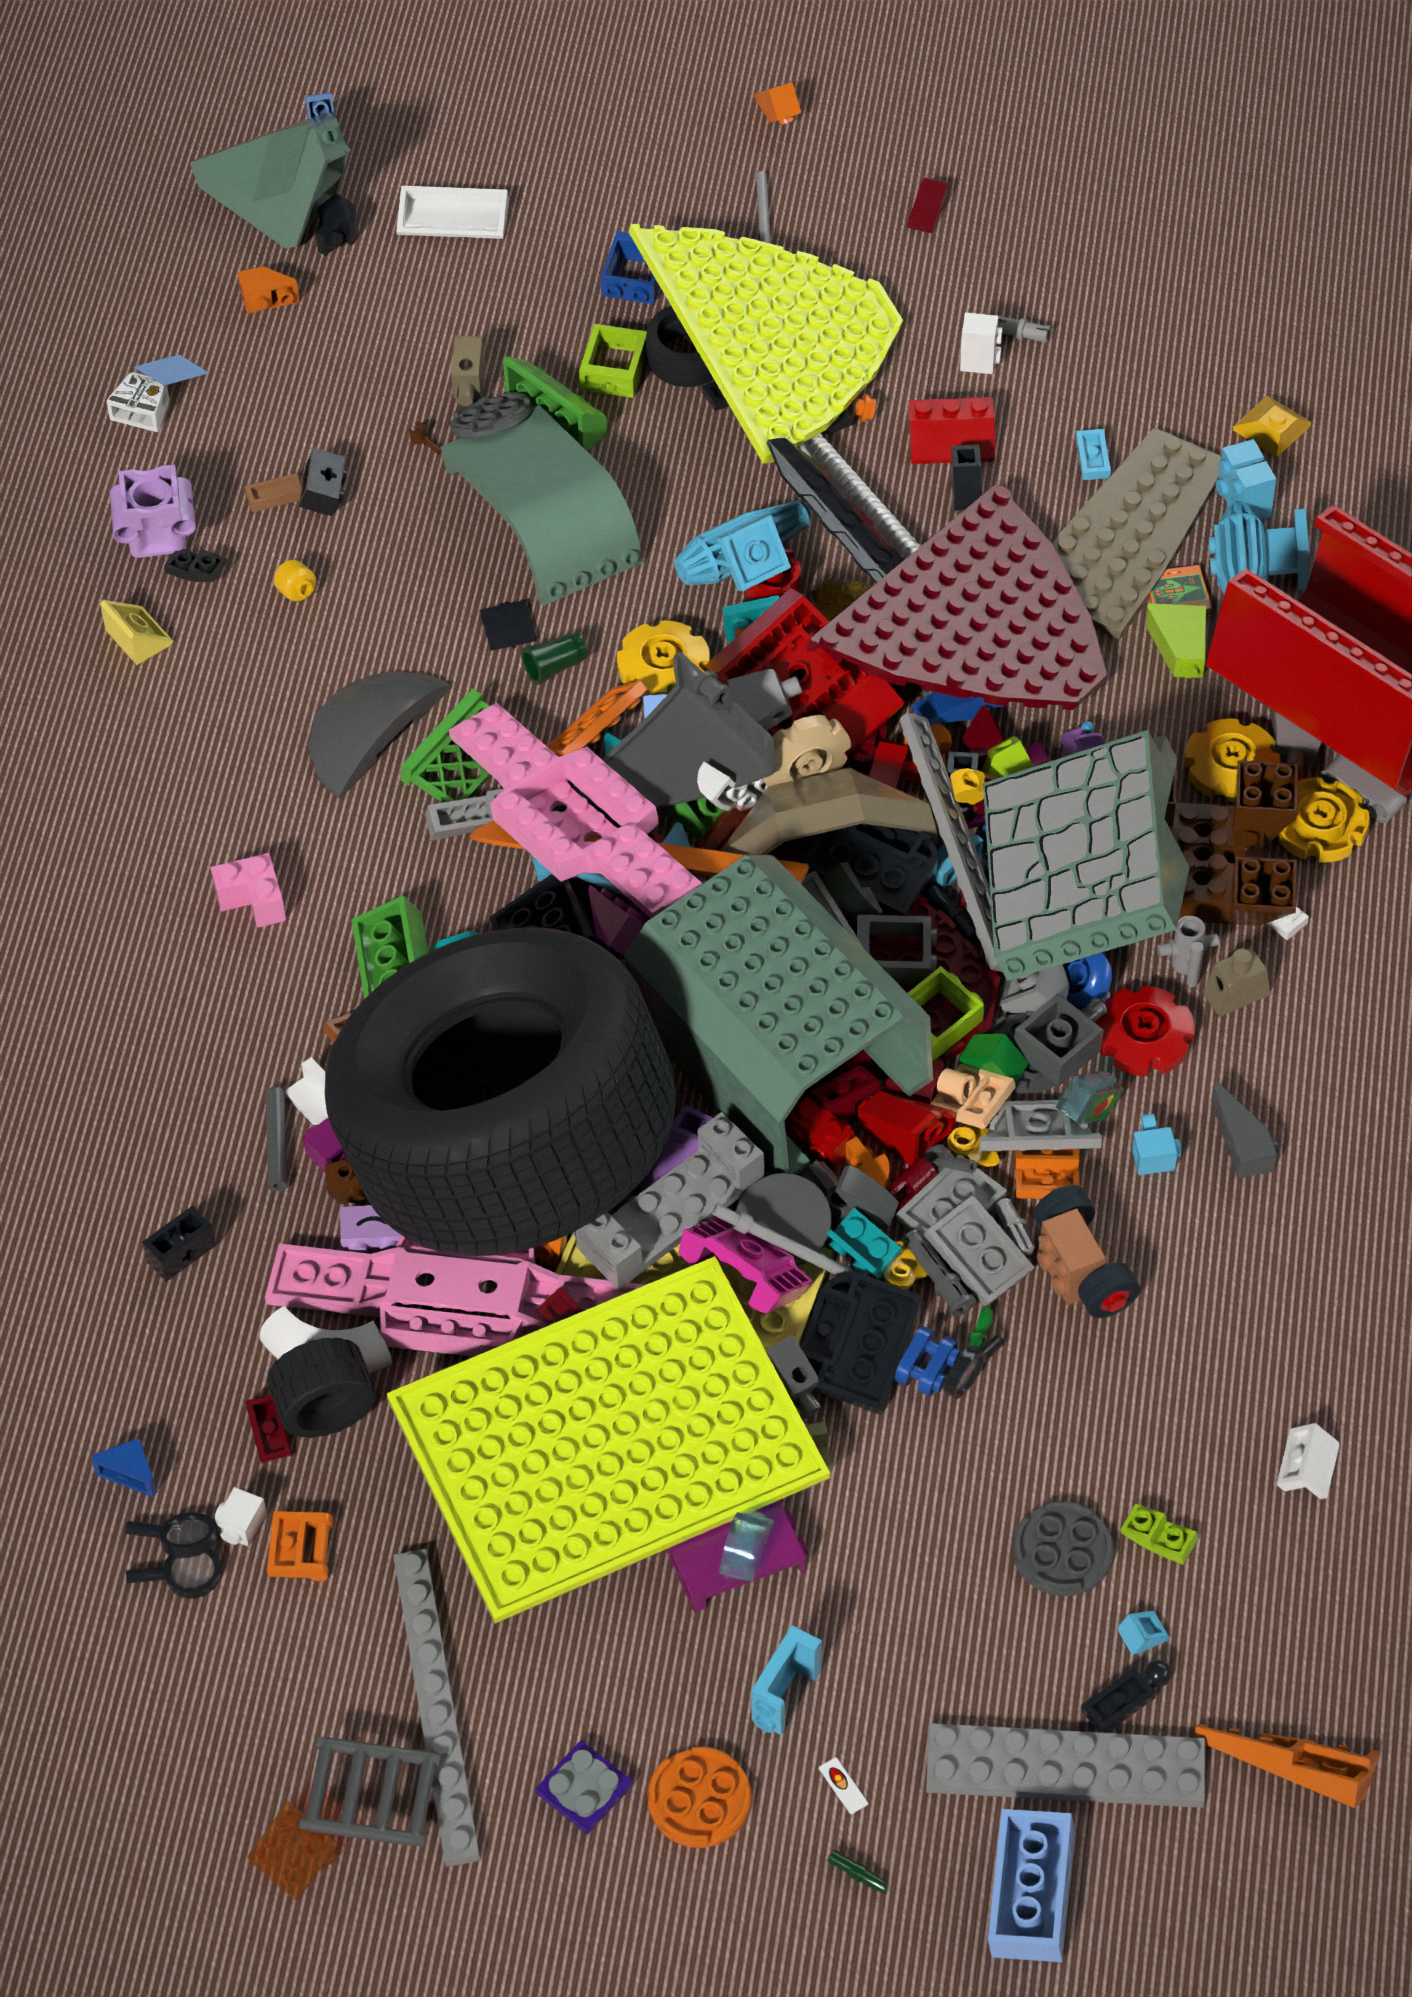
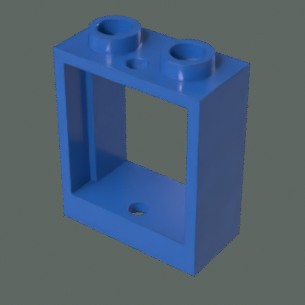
(626, 288)

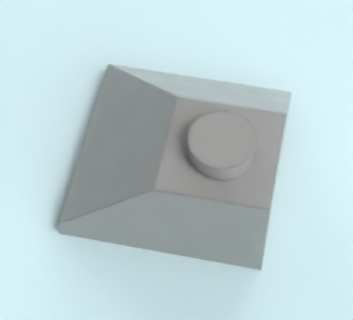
(1032, 990)

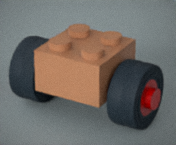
(1075, 1257)

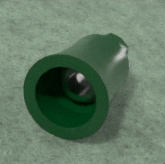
(553, 656)

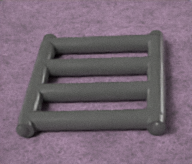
(360, 1752)

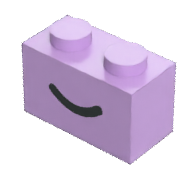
(365, 1231)

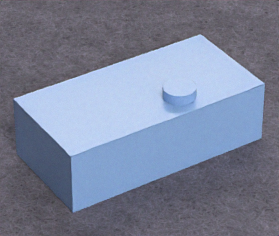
(1031, 1885)

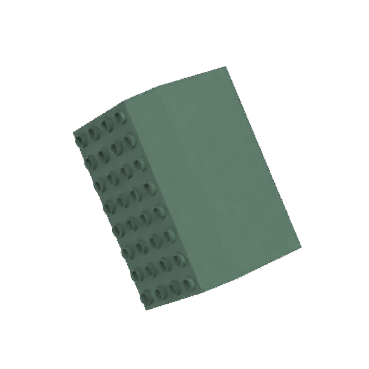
(768, 998)

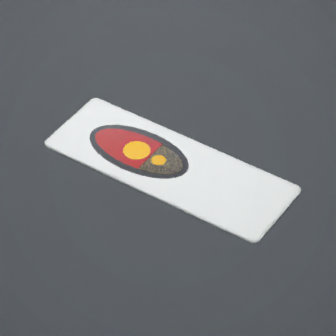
(843, 1785)

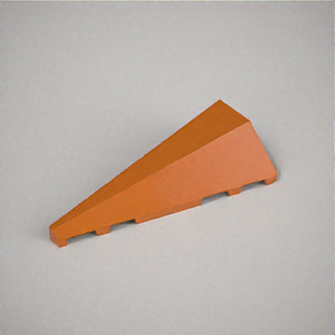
(1314, 1766)

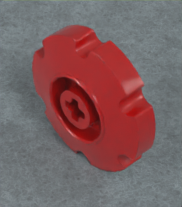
(1146, 1031)

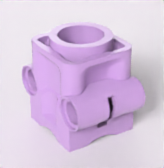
(152, 511)

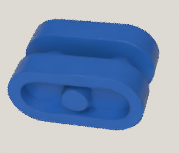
(933, 1376)

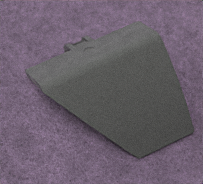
(692, 727)

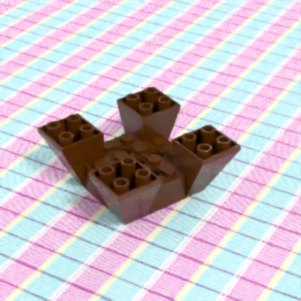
(1226, 845)

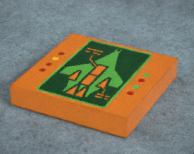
(1182, 587)

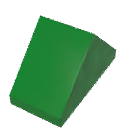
(996, 1055)

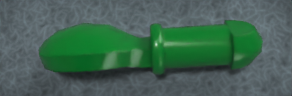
(983, 1325)

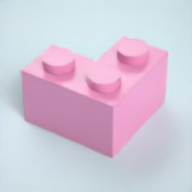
(250, 883)

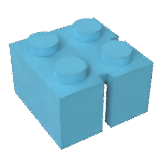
(1245, 482)

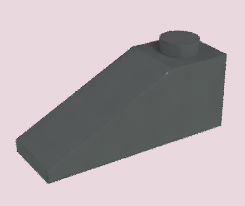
(1244, 1135)

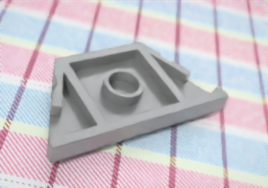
(1036, 1127)

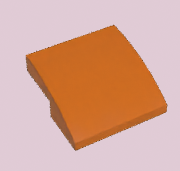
(1045, 1171)

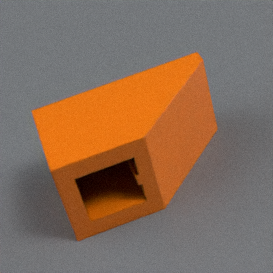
(266, 289)

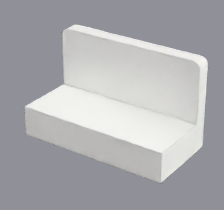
(309, 1092)
(1308, 1460)

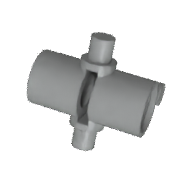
(1188, 948)

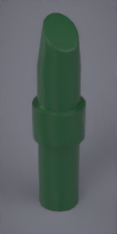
(857, 1871)

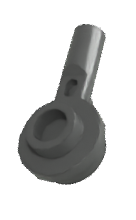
(942, 1157)

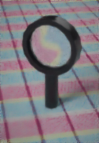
(968, 1366)
(180, 1536)
(184, 1576)

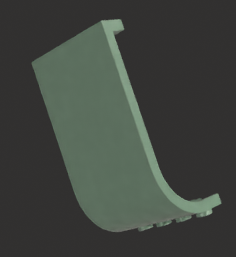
(554, 501)

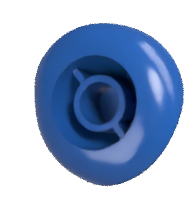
(1088, 979)

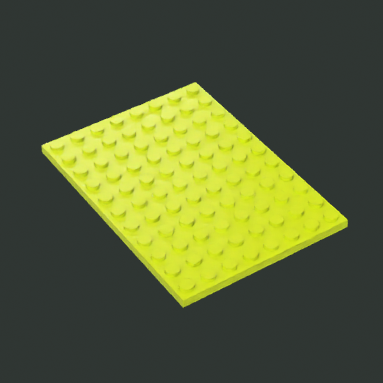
(606, 1438)

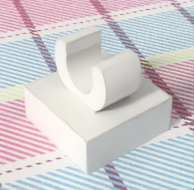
(1290, 924)

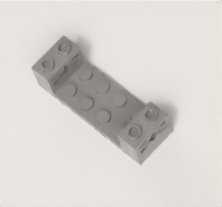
(655, 1219)

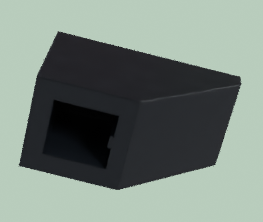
(965, 475)

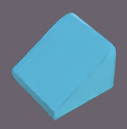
(1142, 1631)

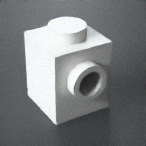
(240, 1517)

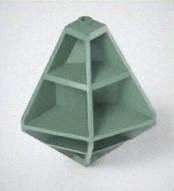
(278, 176)

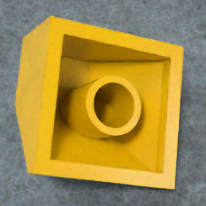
(1272, 426)

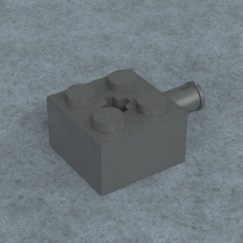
(1061, 1037)

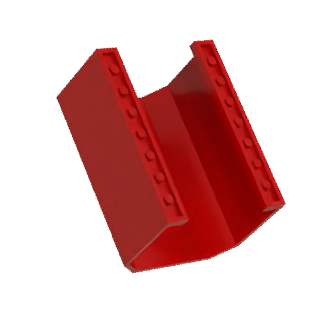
(1335, 655)

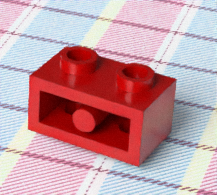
(819, 1132)

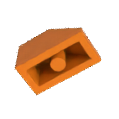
(779, 103)

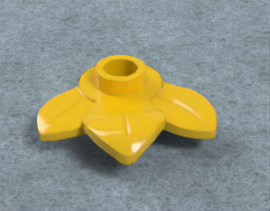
(971, 1137)
(904, 1269)

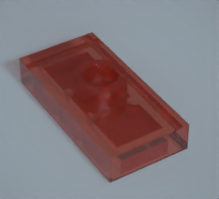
(717, 834)

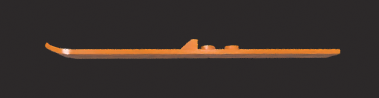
(693, 859)

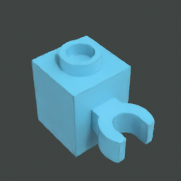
(1154, 1148)

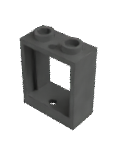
(910, 926)

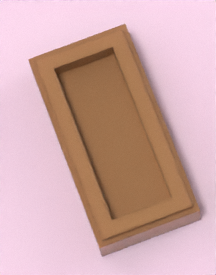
(273, 492)

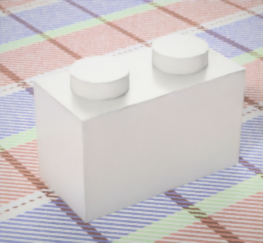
(980, 343)

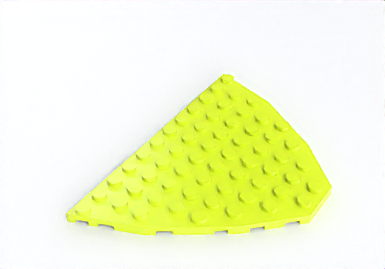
(773, 327)

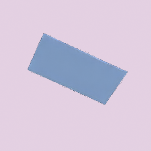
(171, 370)

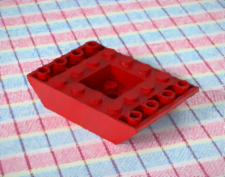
(829, 687)

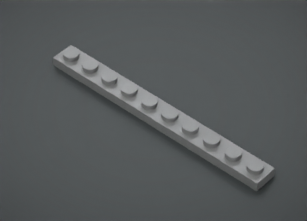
(952, 828)
(436, 1707)

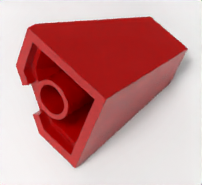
(905, 1124)

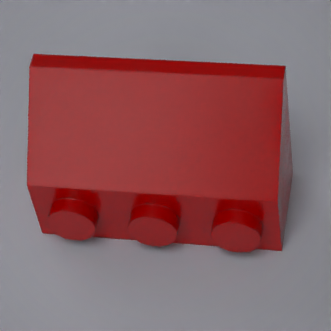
(950, 422)

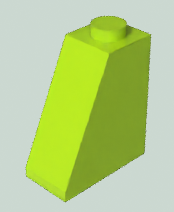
(1179, 636)

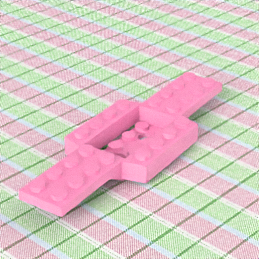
(538, 781)
(376, 1281)

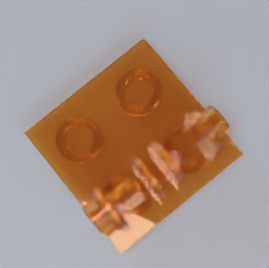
(292, 1854)

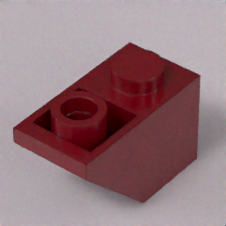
(982, 735)

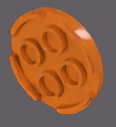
(699, 1797)

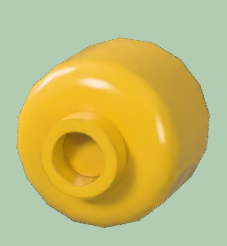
(294, 580)

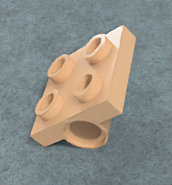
(972, 1094)

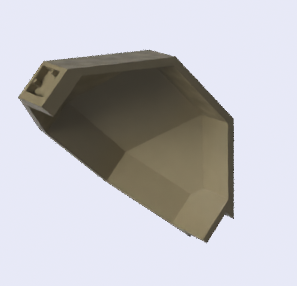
(825, 805)

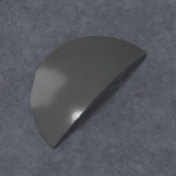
(364, 720)

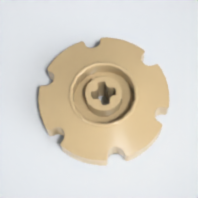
(809, 749)

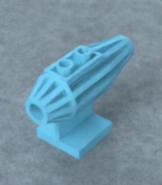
(1244, 543)
(743, 547)

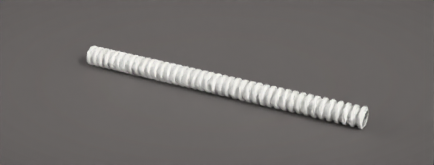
(861, 495)

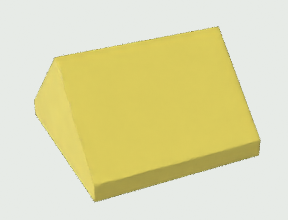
(134, 630)

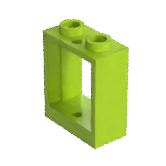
(623, 382)
(963, 999)

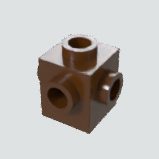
(342, 1183)

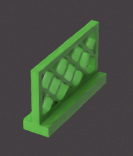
(439, 742)

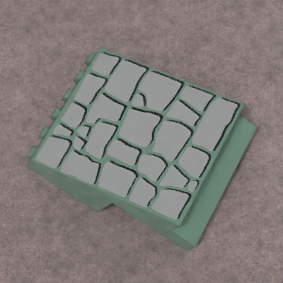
(1083, 854)

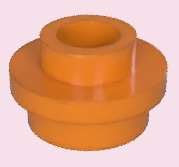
(865, 408)

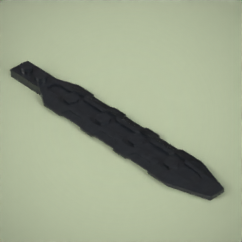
(834, 509)

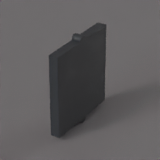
(507, 625)

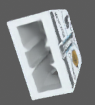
(139, 402)

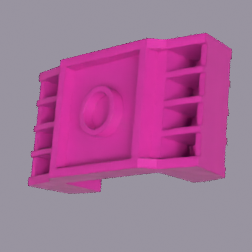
(757, 1260)

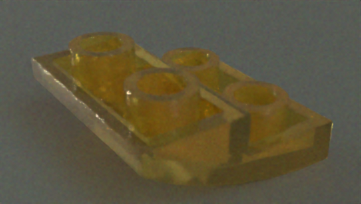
(835, 597)

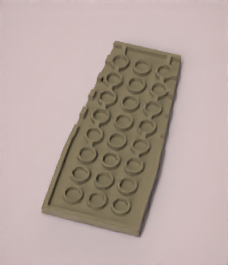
(1135, 526)

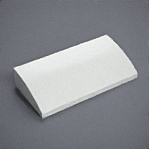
(452, 212)

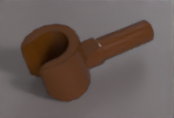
(420, 437)

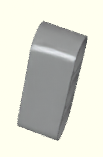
(1377, 797)

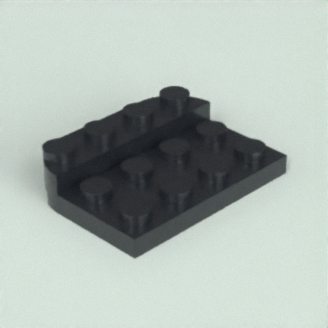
(884, 858)
(859, 1338)

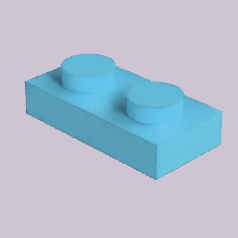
(1093, 454)

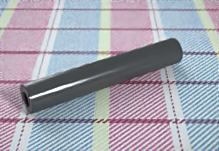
(276, 1139)

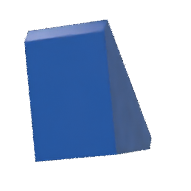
(126, 1466)

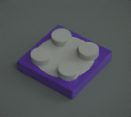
(584, 1787)

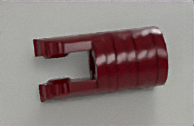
(912, 1181)

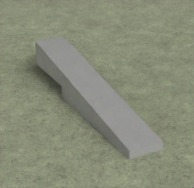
(468, 814)

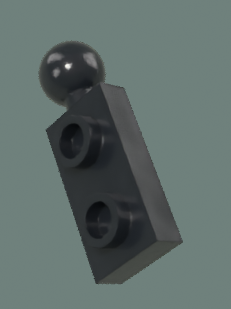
(1125, 1696)

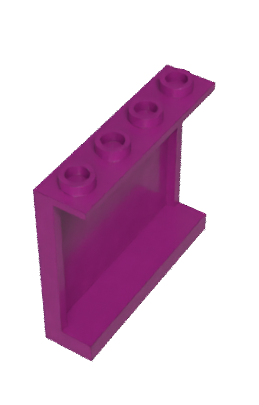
(699, 1558)

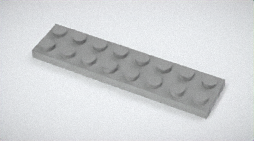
(1066, 1765)

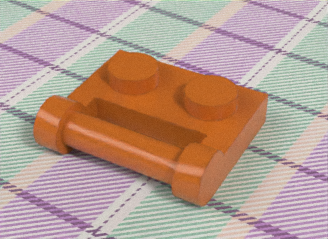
(288, 1545)

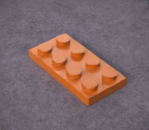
(600, 715)

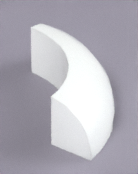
(713, 782)
(285, 1331)

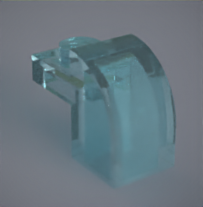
(745, 1545)

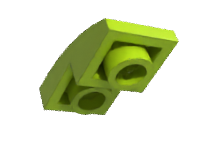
(1154, 1533)

